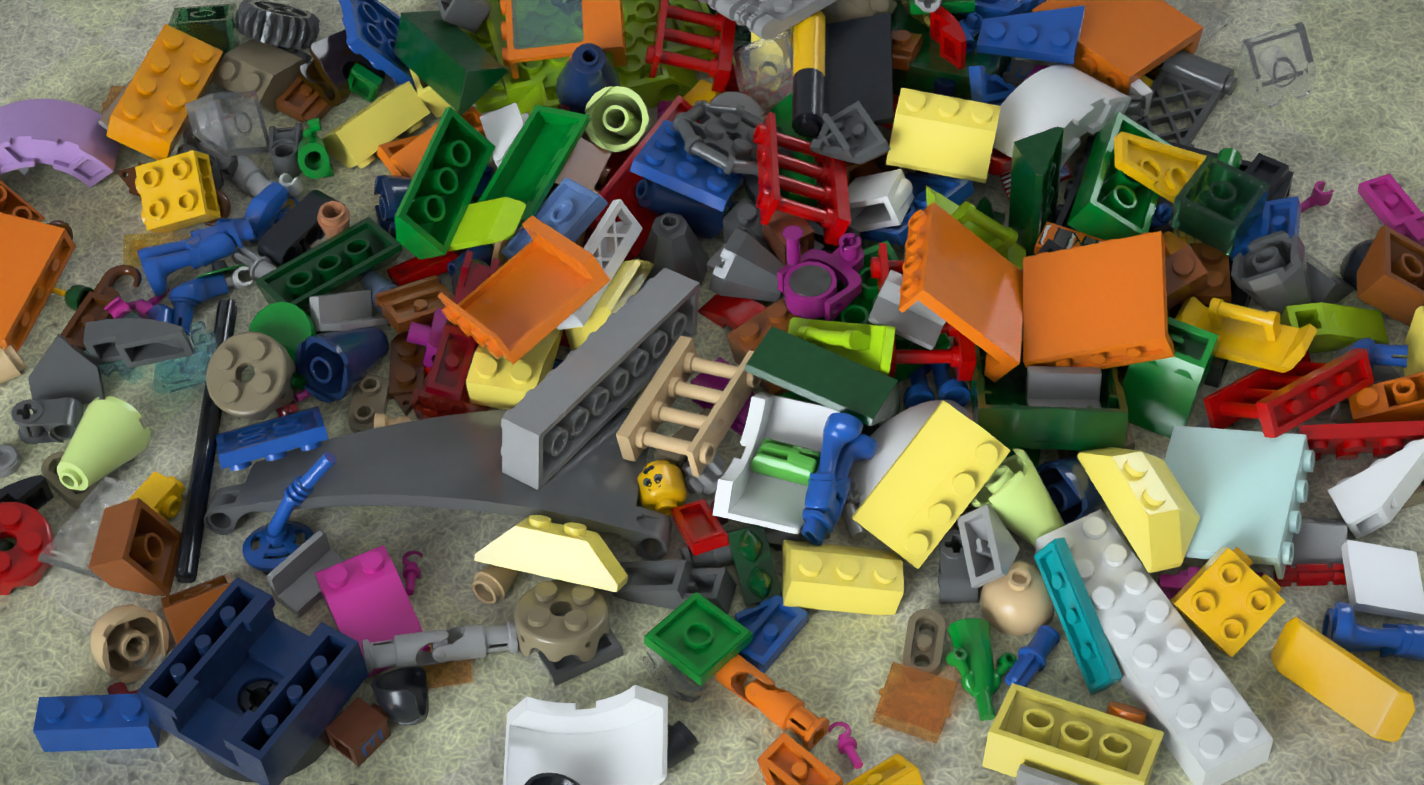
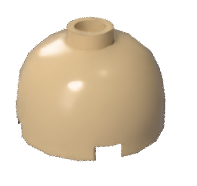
(1017, 601)
(128, 635)

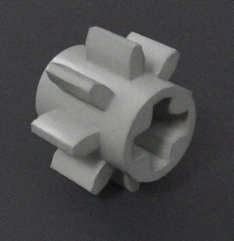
(708, 479)

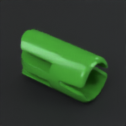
(785, 461)

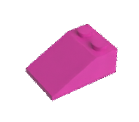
(368, 599)

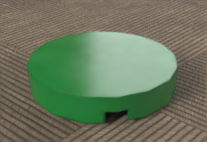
(285, 324)

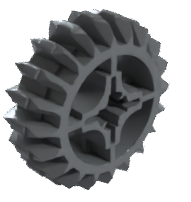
(277, 24)

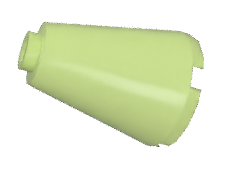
(617, 118)
(102, 442)
(1020, 498)

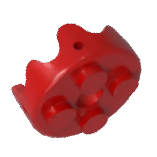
(32, 534)

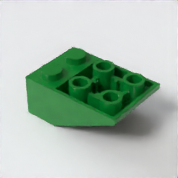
(1167, 389)

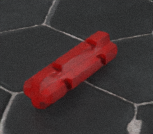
(1312, 575)

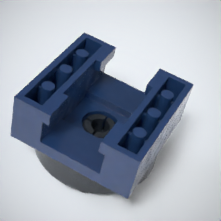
(254, 688)

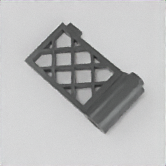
(1192, 78)

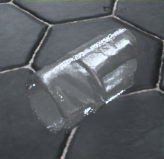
(675, 684)

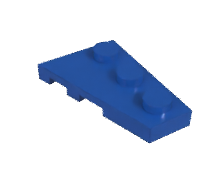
(1034, 35)

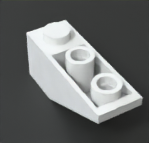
(1381, 490)

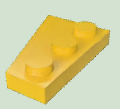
(1155, 164)

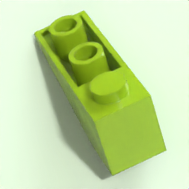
(1336, 324)

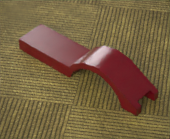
(455, 347)

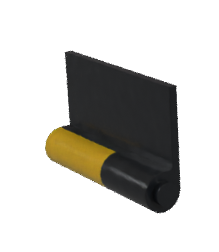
(840, 66)

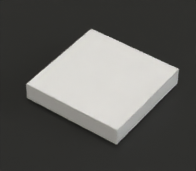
(1383, 580)

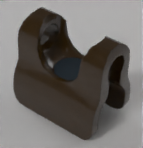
(332, 67)

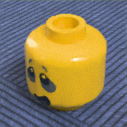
(661, 487)

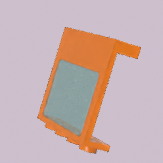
(558, 27)

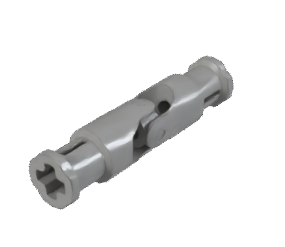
(238, 169)
(447, 645)

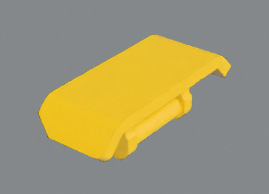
(1249, 334)
(1342, 681)

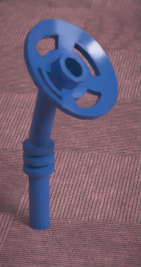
(280, 534)

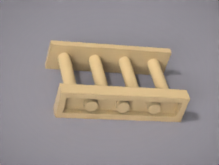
(671, 383)

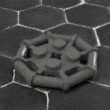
(723, 136)

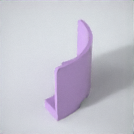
(56, 135)

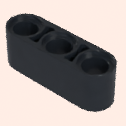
(295, 230)

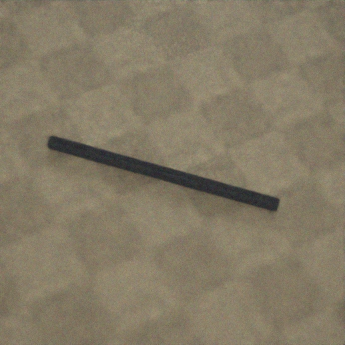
(203, 462)

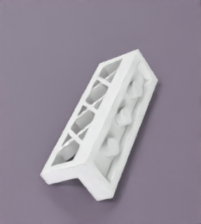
(609, 246)

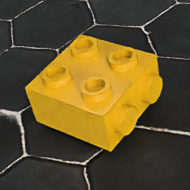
(177, 192)
(1228, 600)

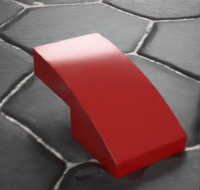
(950, 36)
(730, 310)

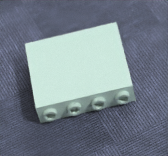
(1242, 490)

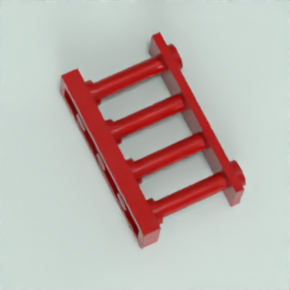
(720, 45)
(829, 172)
(960, 355)
(1292, 396)

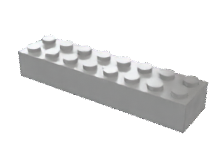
(597, 379)

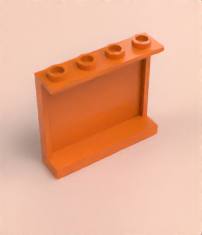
(1128, 37)
(30, 266)
(965, 286)
(528, 294)
(1097, 304)

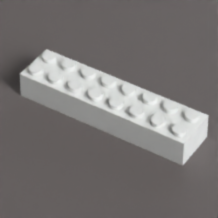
(1163, 660)

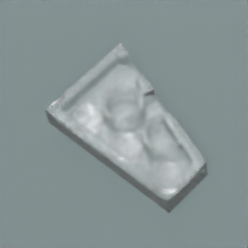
(77, 537)

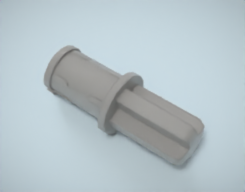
(257, 265)

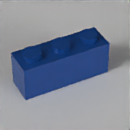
(94, 723)

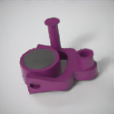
(811, 279)

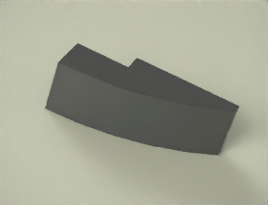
(135, 341)
(673, 582)

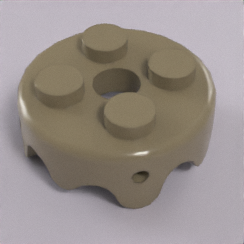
(267, 389)
(561, 635)

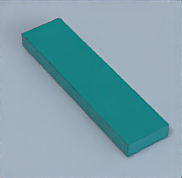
(1077, 616)

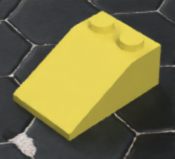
(504, 384)

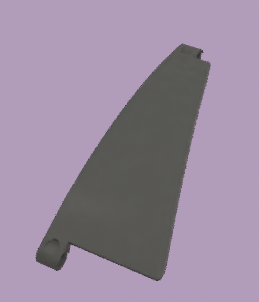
(457, 466)

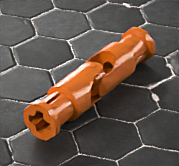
(776, 704)

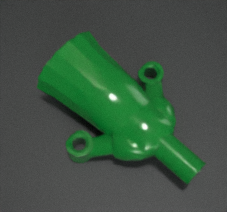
(313, 154)
(975, 662)

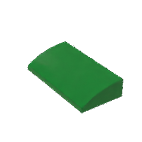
(536, 157)

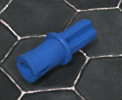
(1033, 656)

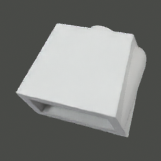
(879, 200)

